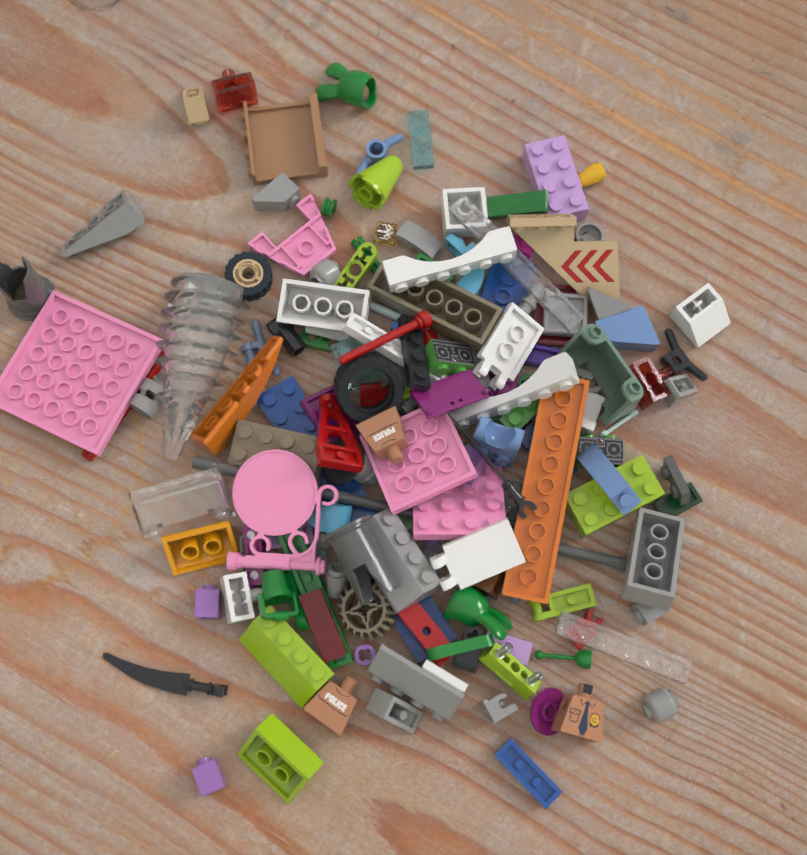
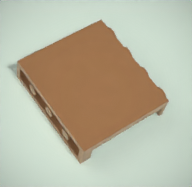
(284, 140)

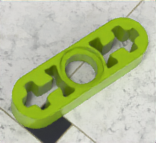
(364, 268)

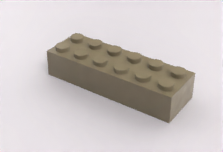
(452, 308)

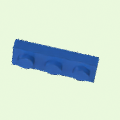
(528, 773)

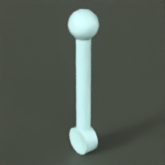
(631, 415)

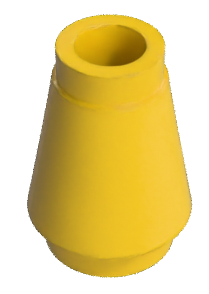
(592, 174)

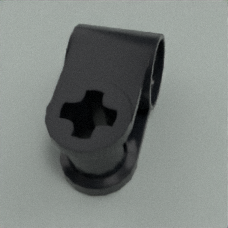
(468, 660)

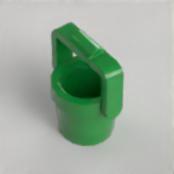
(276, 592)

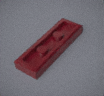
(323, 625)

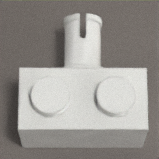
(238, 597)

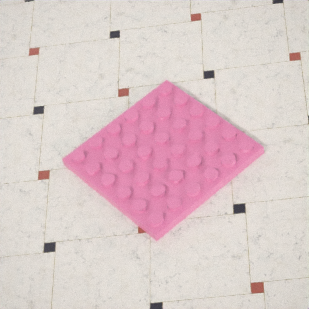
(76, 372)

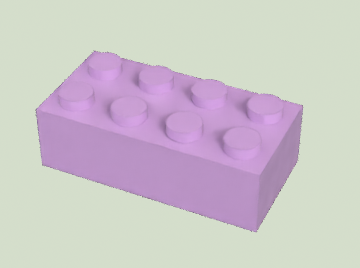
(553, 169)

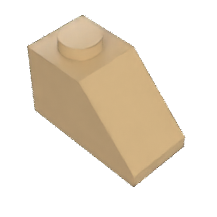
(195, 105)

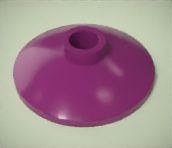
(544, 710)

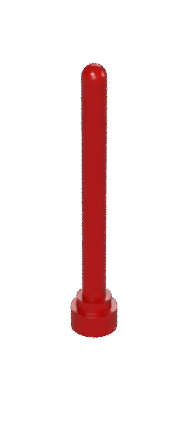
(421, 321)

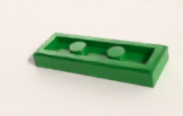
(517, 204)

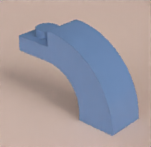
(609, 478)

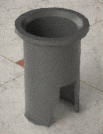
(36, 289)
(358, 547)

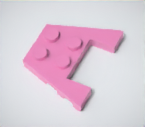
(303, 247)

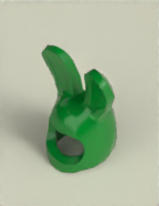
(349, 87)
(473, 609)

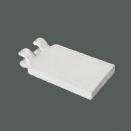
(508, 346)
(479, 555)

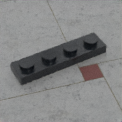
(414, 357)

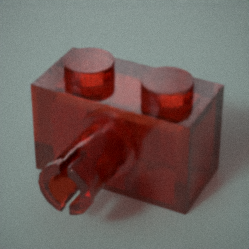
(234, 89)
(651, 381)

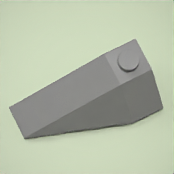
(117, 220)

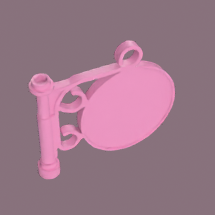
(276, 497)

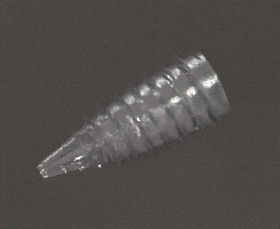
(195, 348)

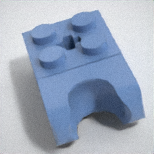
(498, 441)

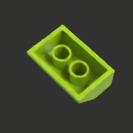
(279, 758)

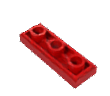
(415, 620)

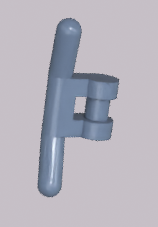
(249, 348)

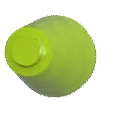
(376, 182)

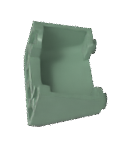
(621, 387)

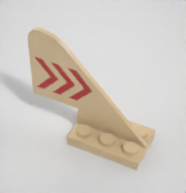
(576, 261)

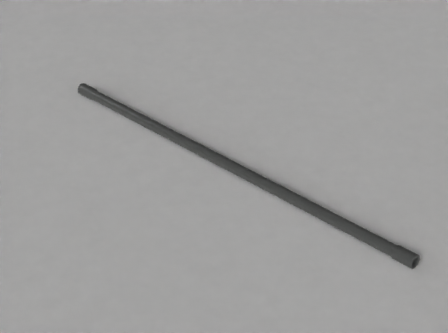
(616, 562)

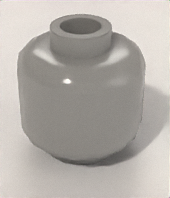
(325, 272)
(660, 705)

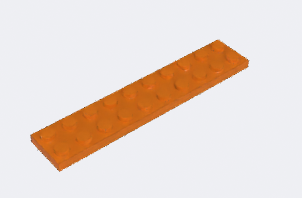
(547, 486)

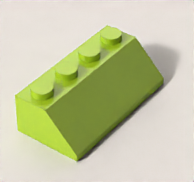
(286, 658)

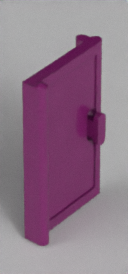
(447, 393)

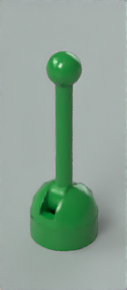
(582, 658)

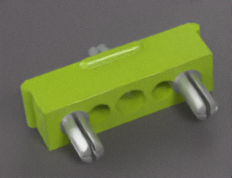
(511, 670)

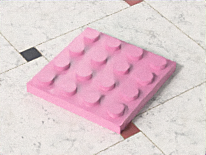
(431, 462)
(460, 509)

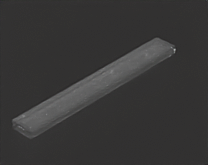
(520, 267)

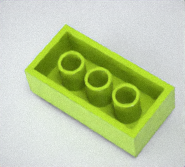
(592, 508)

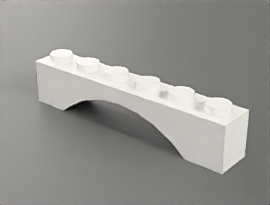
(408, 272)
(553, 375)

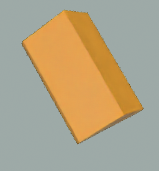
(200, 547)

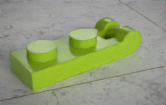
(566, 600)

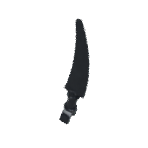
(506, 484)
(167, 681)

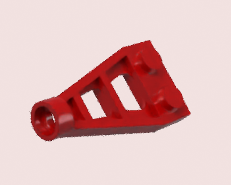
(331, 455)

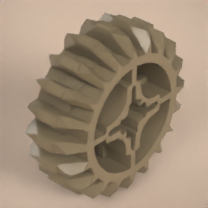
(368, 617)

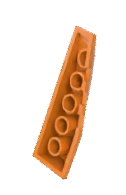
(237, 400)

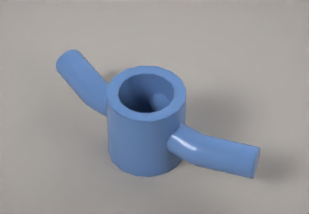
(380, 147)

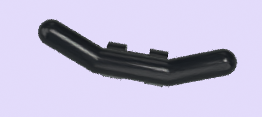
(685, 363)

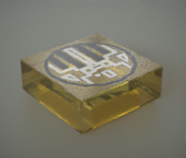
(385, 233)

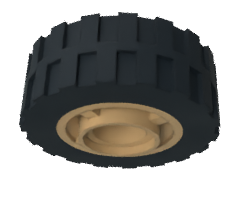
(253, 264)

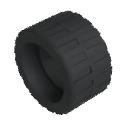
(346, 372)

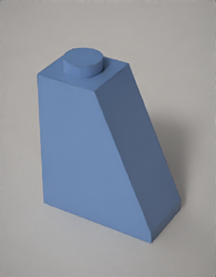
(630, 330)

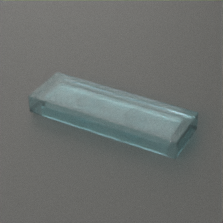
(420, 139)

